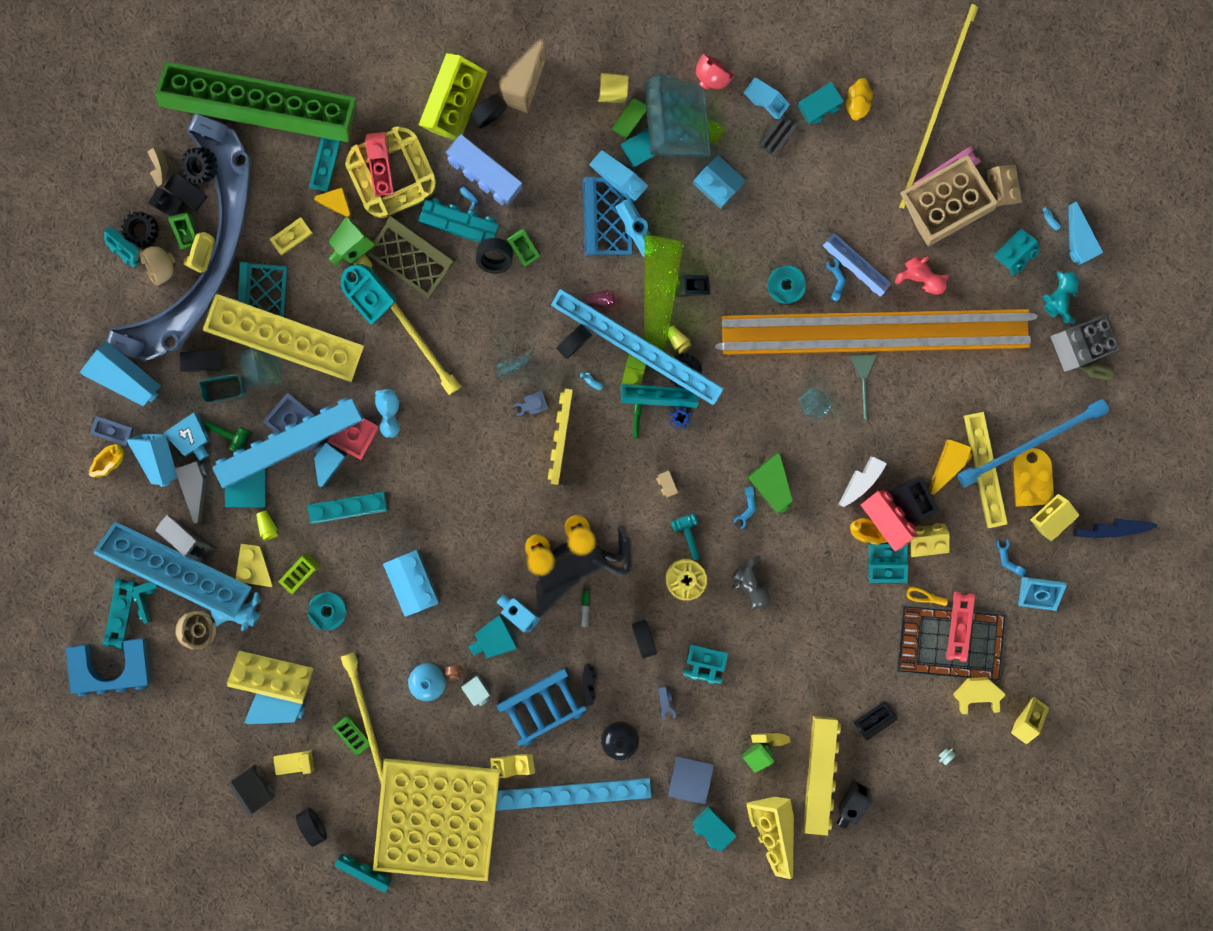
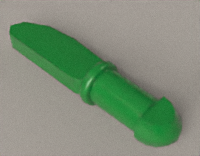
(637, 412)

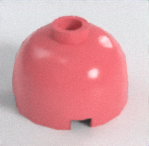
(712, 73)

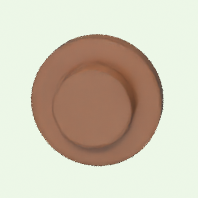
(453, 672)

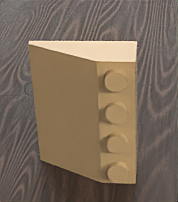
(523, 78)
(948, 200)

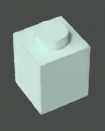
(476, 691)

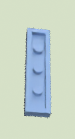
(857, 264)

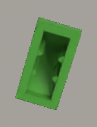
(523, 247)

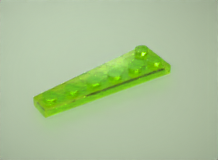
(661, 275)

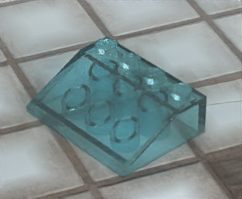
(676, 117)

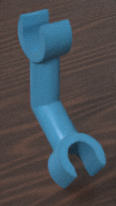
(841, 280)
(751, 507)
(1005, 560)

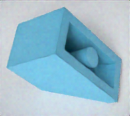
(327, 462)

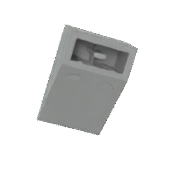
(1084, 343)

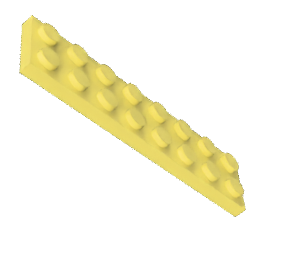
(283, 338)

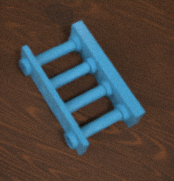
(526, 697)

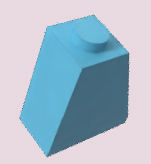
(154, 457)
(273, 710)

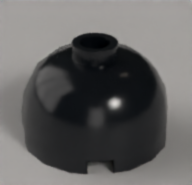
(619, 740)

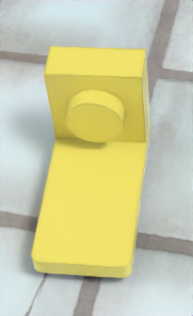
(294, 763)

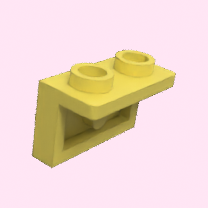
(930, 540)

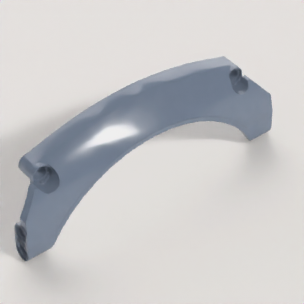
(150, 337)

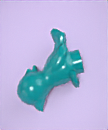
(1059, 301)

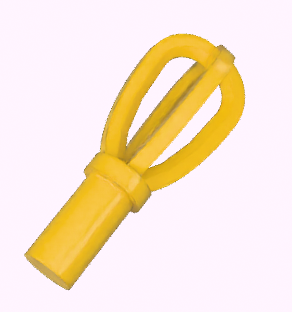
(931, 597)

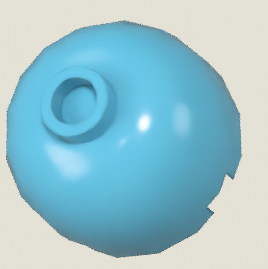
(427, 682)

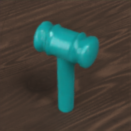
(684, 524)

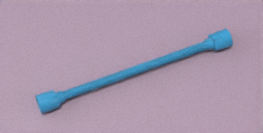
(1094, 411)

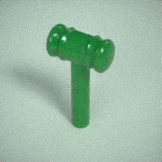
(238, 439)

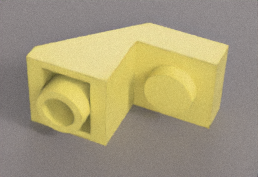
(514, 765)

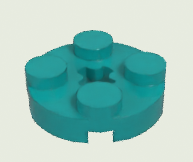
(784, 274)
(316, 610)

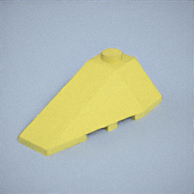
(776, 826)

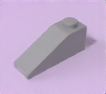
(193, 484)

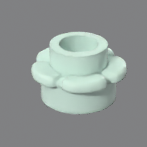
(946, 756)

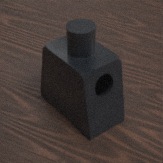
(854, 804)

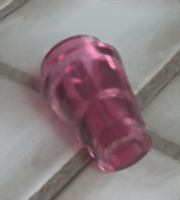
(601, 299)

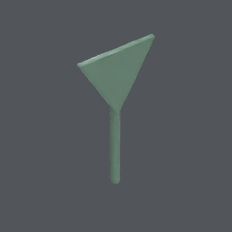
(863, 365)

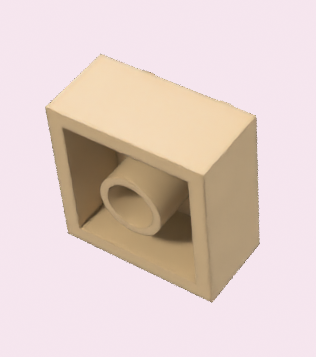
(668, 486)

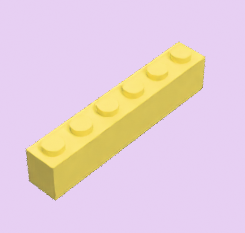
(820, 775)

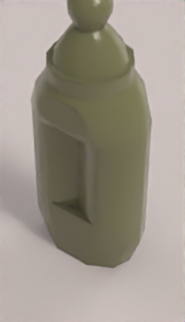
(1098, 371)

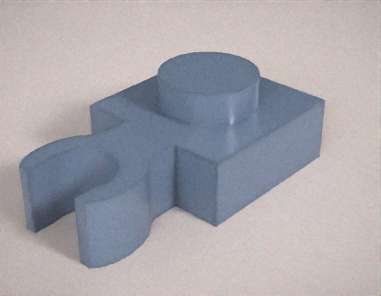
(534, 403)

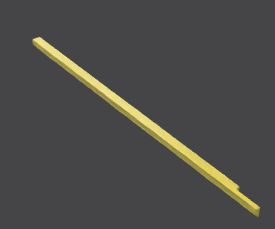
(970, 17)

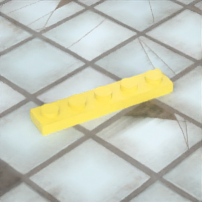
(560, 436)

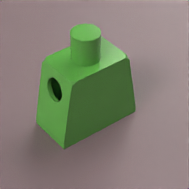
(349, 243)

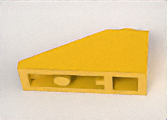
(950, 463)

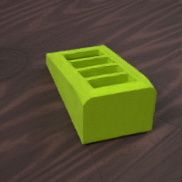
(310, 562)

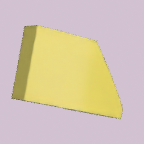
(773, 739)

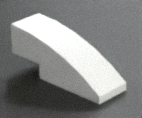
(863, 481)

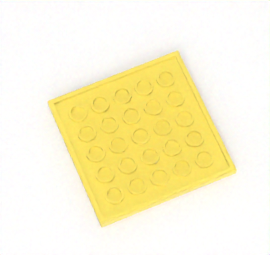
(436, 819)

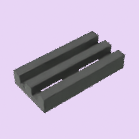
(768, 148)

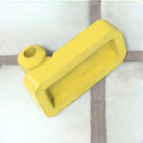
(200, 252)

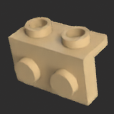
(1004, 184)

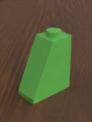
(773, 484)

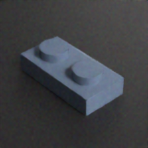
(111, 431)

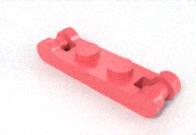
(960, 626)

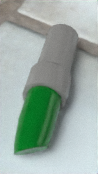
(585, 609)

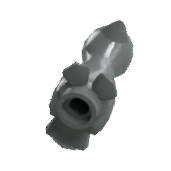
(748, 582)

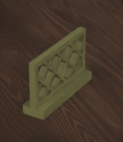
(419, 242)

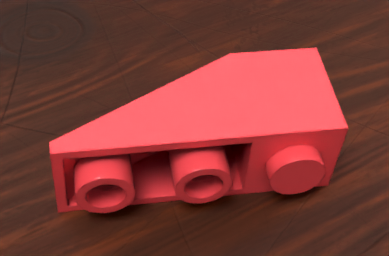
(379, 163)

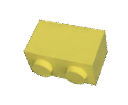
(1055, 517)

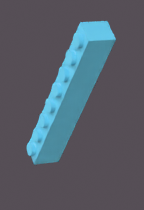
(287, 443)

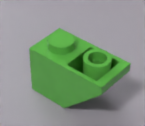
(758, 756)

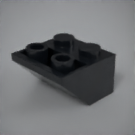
(914, 499)

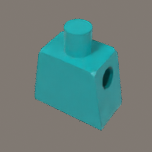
(493, 639)

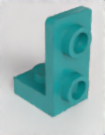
(138, 597)

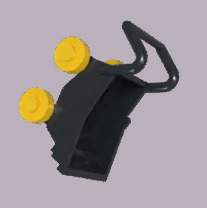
(572, 560)

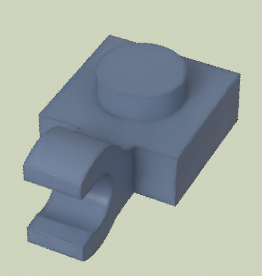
(665, 696)

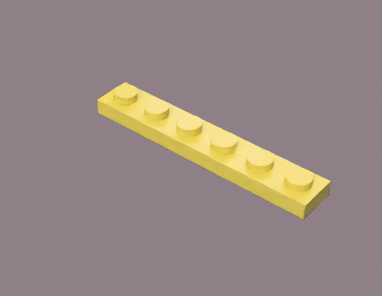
(988, 482)

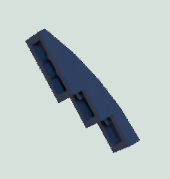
(1120, 528)

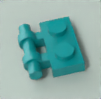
(119, 245)
(706, 658)

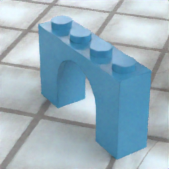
(85, 679)

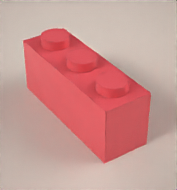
(889, 519)

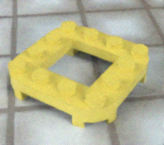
(404, 198)

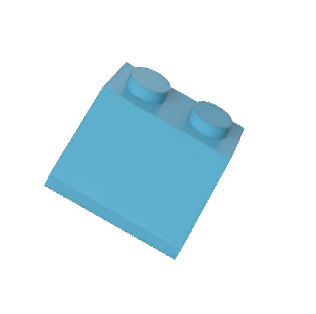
(719, 181)

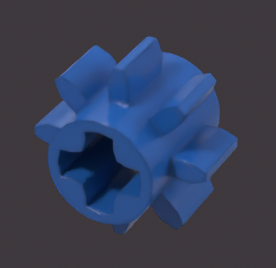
(676, 415)

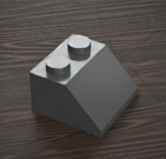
(252, 789)

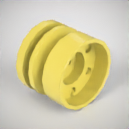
(676, 573)

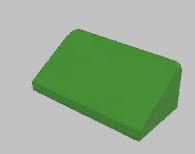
(630, 118)

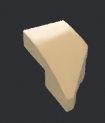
(161, 165)

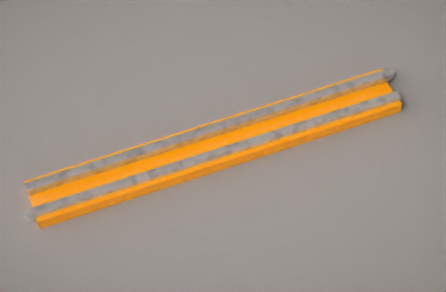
(875, 332)

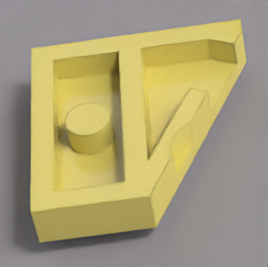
(252, 566)

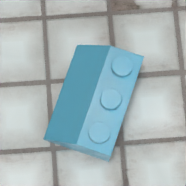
(411, 583)

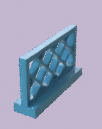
(590, 219)

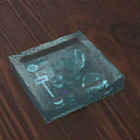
(505, 368)

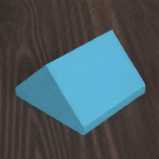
(1041, 593)

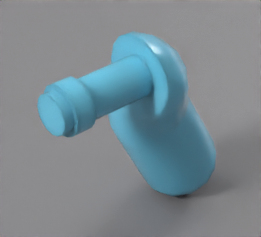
(467, 194)
(1051, 221)
(593, 383)

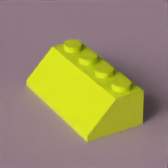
(453, 97)

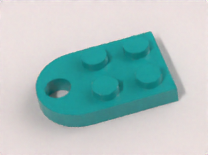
(367, 292)

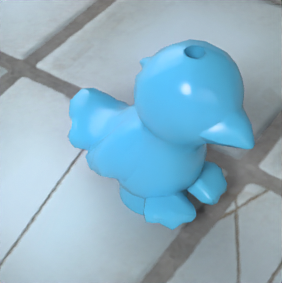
(388, 405)
(245, 616)

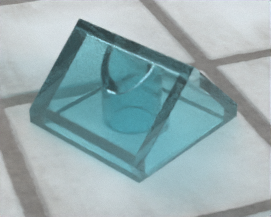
(259, 369)

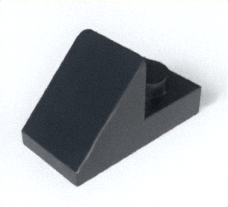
(165, 202)

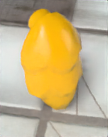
(859, 99)
(106, 461)
(866, 531)

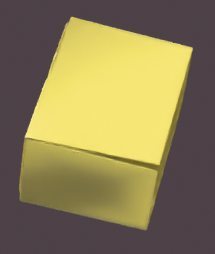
(613, 88)

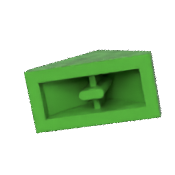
(184, 229)

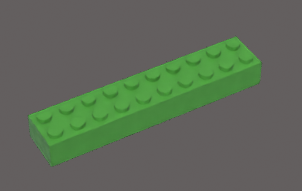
(256, 101)

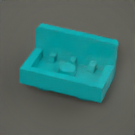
(1018, 252)

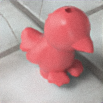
(920, 272)

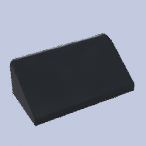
(875, 721)

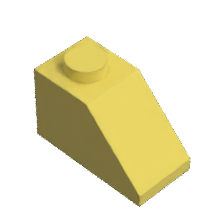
(1030, 721)

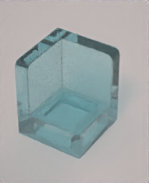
(815, 403)

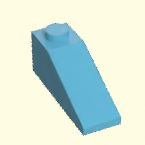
(618, 176)
(1081, 238)

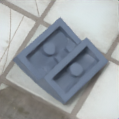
(690, 780)

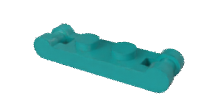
(119, 613)

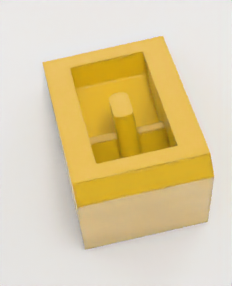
(336, 201)

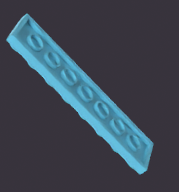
(173, 570)

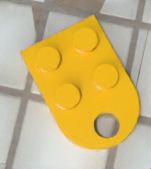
(1032, 480)

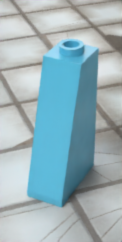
(120, 374)

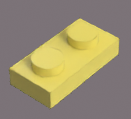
(291, 236)

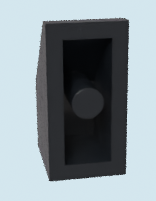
(692, 285)

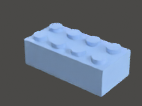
(484, 170)

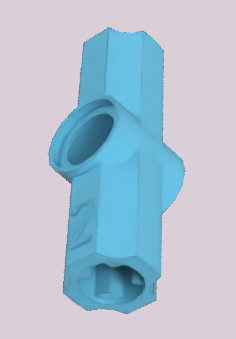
(631, 216)

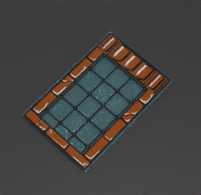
(926, 639)

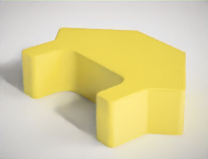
(978, 690)

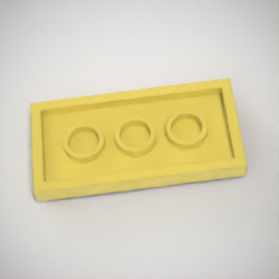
(270, 677)

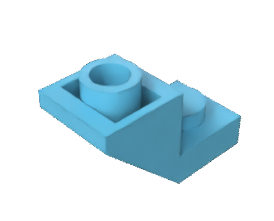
(766, 96)

